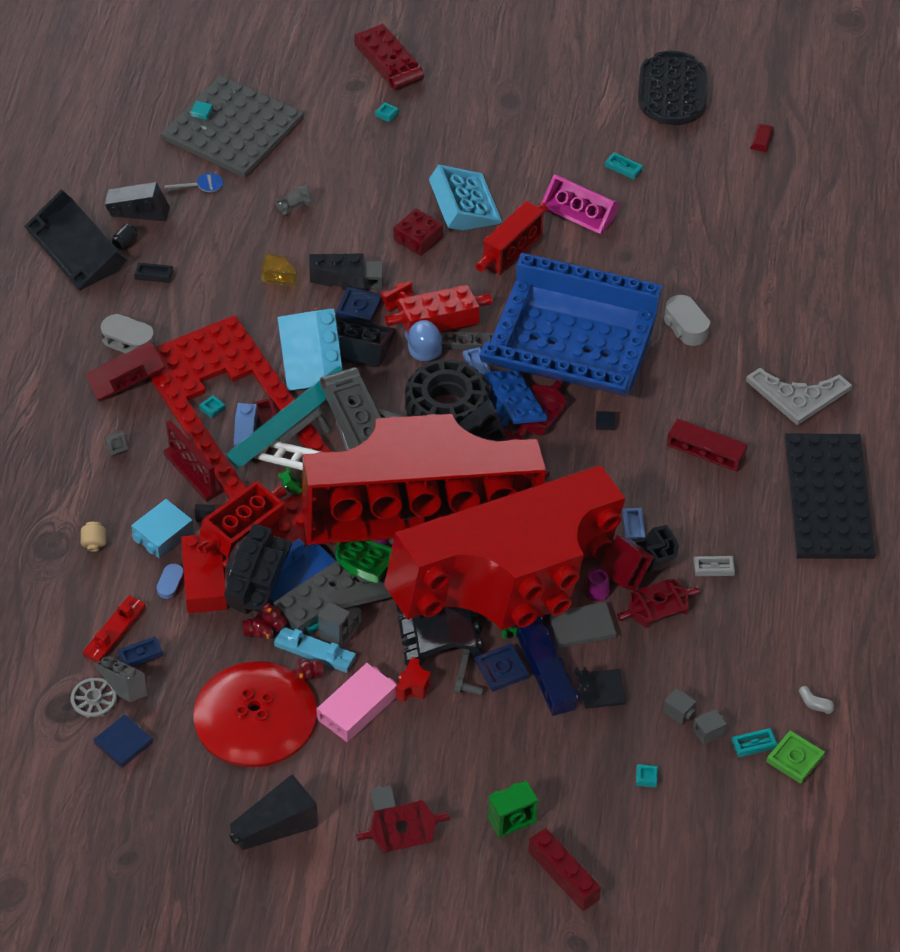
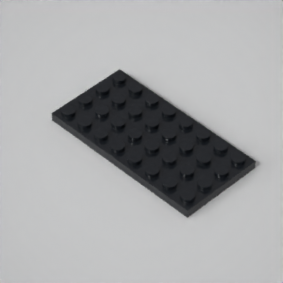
(829, 496)

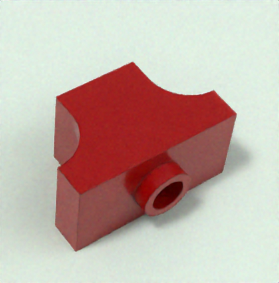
(413, 681)

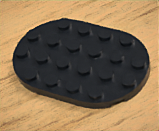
(672, 87)

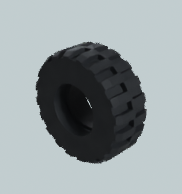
(445, 378)

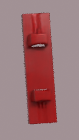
(114, 629)

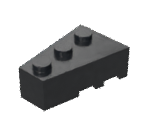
(138, 202)
(337, 270)
(484, 423)

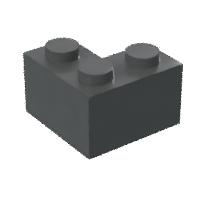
(338, 623)

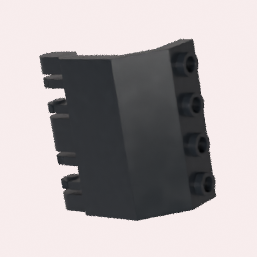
(440, 632)

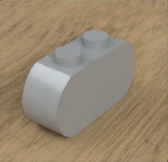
(686, 320)
(125, 333)

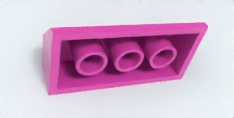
(580, 204)

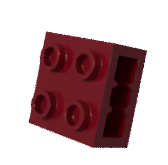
(418, 232)
(626, 562)

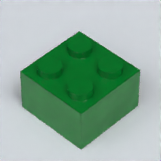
(512, 809)

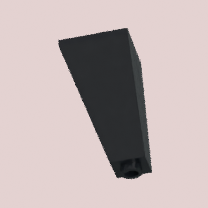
(277, 815)

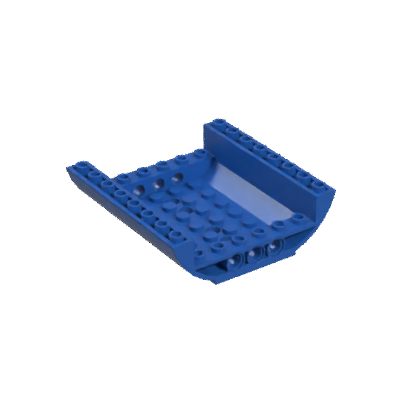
(579, 313)

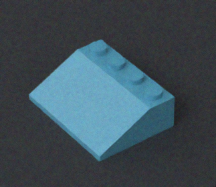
(463, 198)
(308, 347)

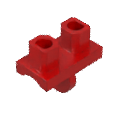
(400, 291)

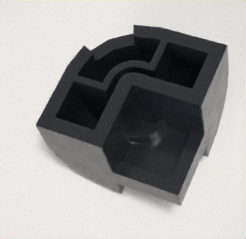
(662, 545)

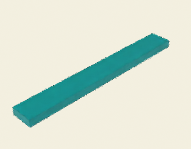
(278, 424)

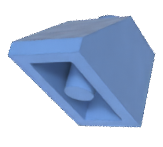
(245, 421)

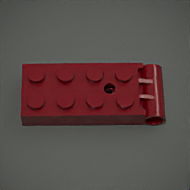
(388, 56)

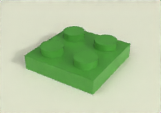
(795, 757)

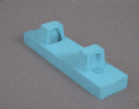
(312, 648)

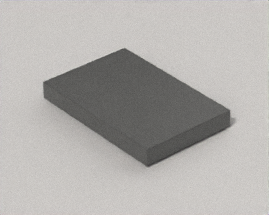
(582, 625)

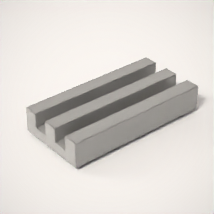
(710, 567)

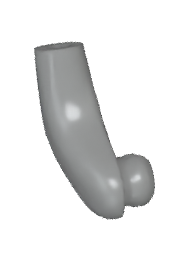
(814, 702)

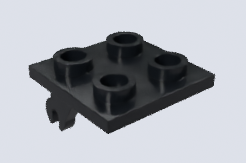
(600, 688)

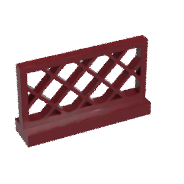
(191, 463)

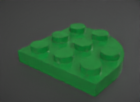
(364, 558)

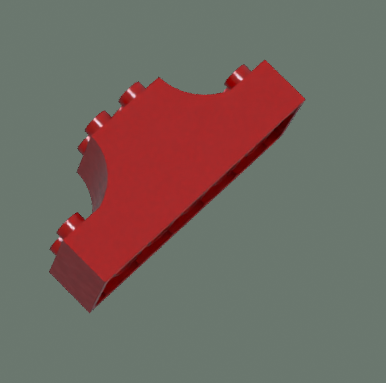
(406, 468)
(508, 554)

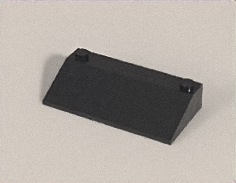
(74, 241)

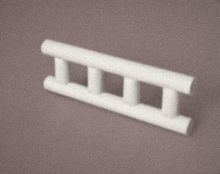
(282, 448)

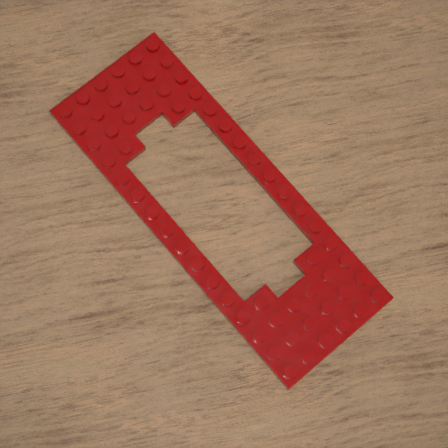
(207, 354)

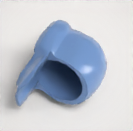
(424, 341)

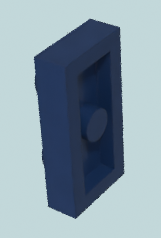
(140, 652)

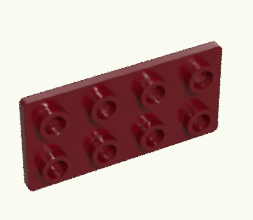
(124, 371)

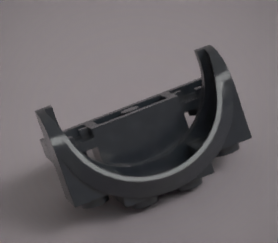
(255, 564)

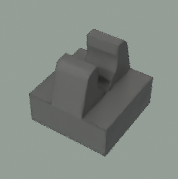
(116, 442)

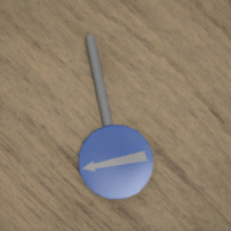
(207, 182)

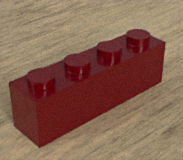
(707, 445)
(564, 869)

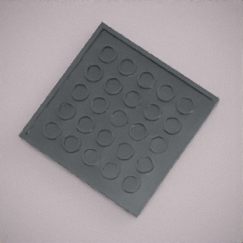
(238, 130)

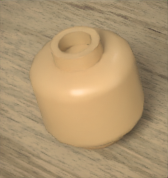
(93, 536)

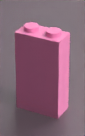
(357, 702)

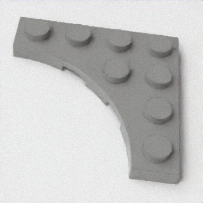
(798, 400)

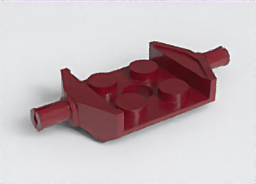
(552, 404)
(645, 609)
(420, 824)

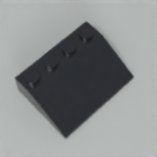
(363, 341)

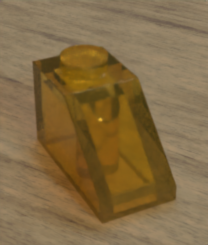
(278, 270)

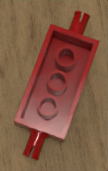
(512, 237)
(444, 308)
(235, 517)

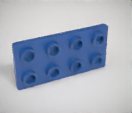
(513, 398)
(300, 566)

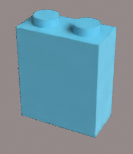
(162, 528)

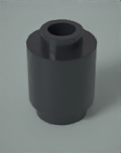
(124, 236)

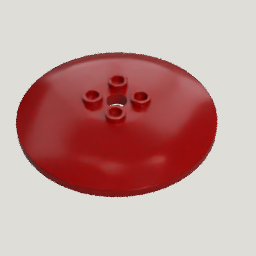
(259, 736)

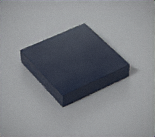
(359, 305)
(501, 667)
(123, 741)

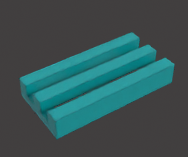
(624, 167)
(755, 745)

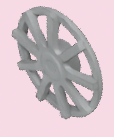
(93, 698)

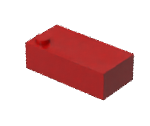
(202, 577)

